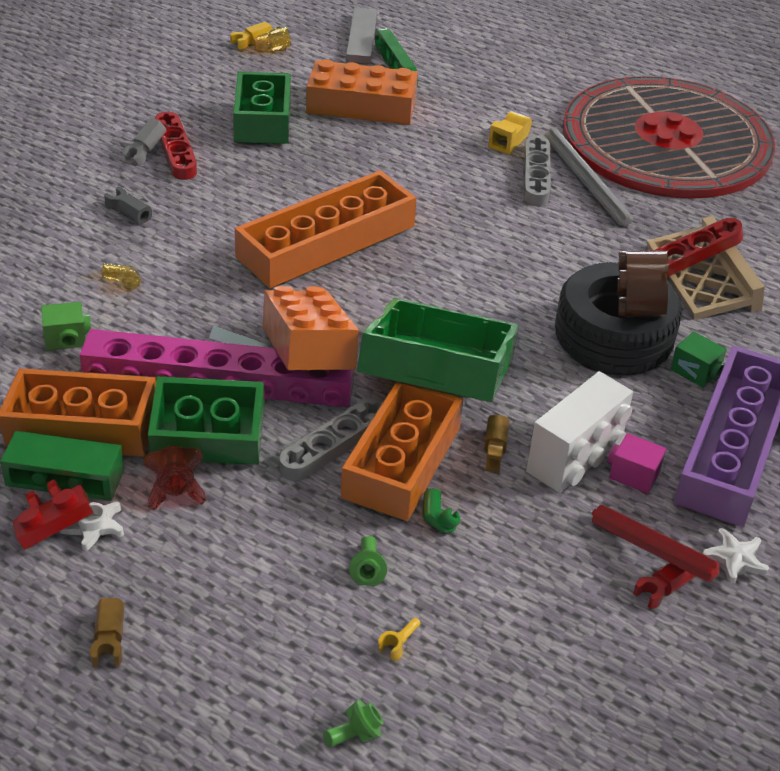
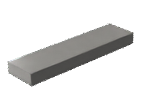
(361, 36)

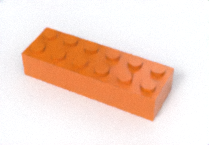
(324, 228)

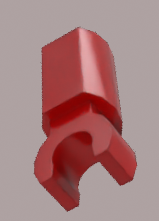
(663, 582)

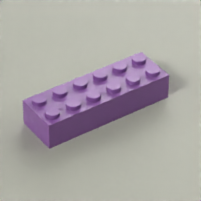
(733, 439)

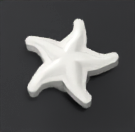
(96, 524)
(736, 556)

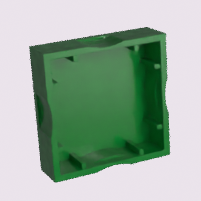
(438, 349)

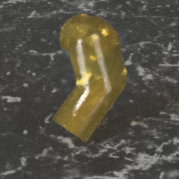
(125, 274)

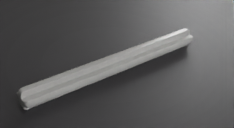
(589, 178)

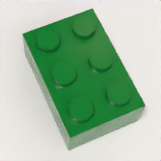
(262, 107)
(209, 415)

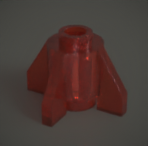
(174, 474)

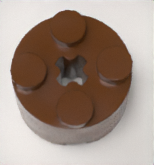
(642, 283)

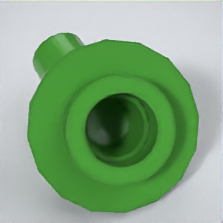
(368, 563)
(363, 723)

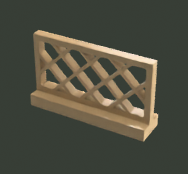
(729, 263)

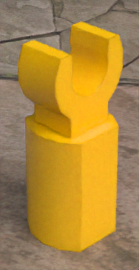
(246, 37)

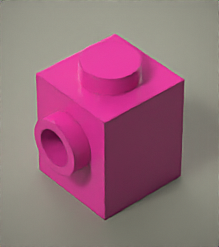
(636, 462)

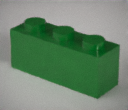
(37, 459)

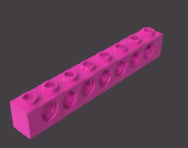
(188, 358)

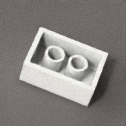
(579, 432)

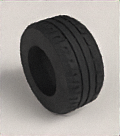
(599, 338)

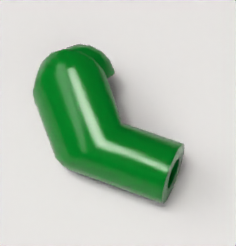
(435, 516)

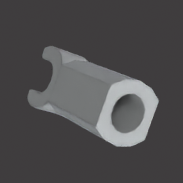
(144, 141)

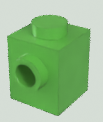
(64, 325)

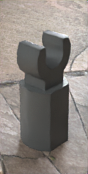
(129, 206)

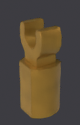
(496, 441)
(108, 630)

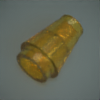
(273, 40)

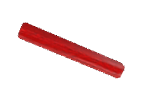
(656, 543)

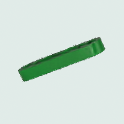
(392, 50)

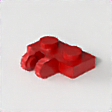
(51, 517)

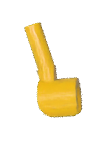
(397, 639)

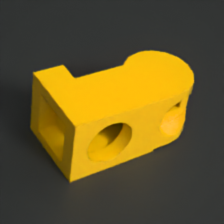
(511, 129)

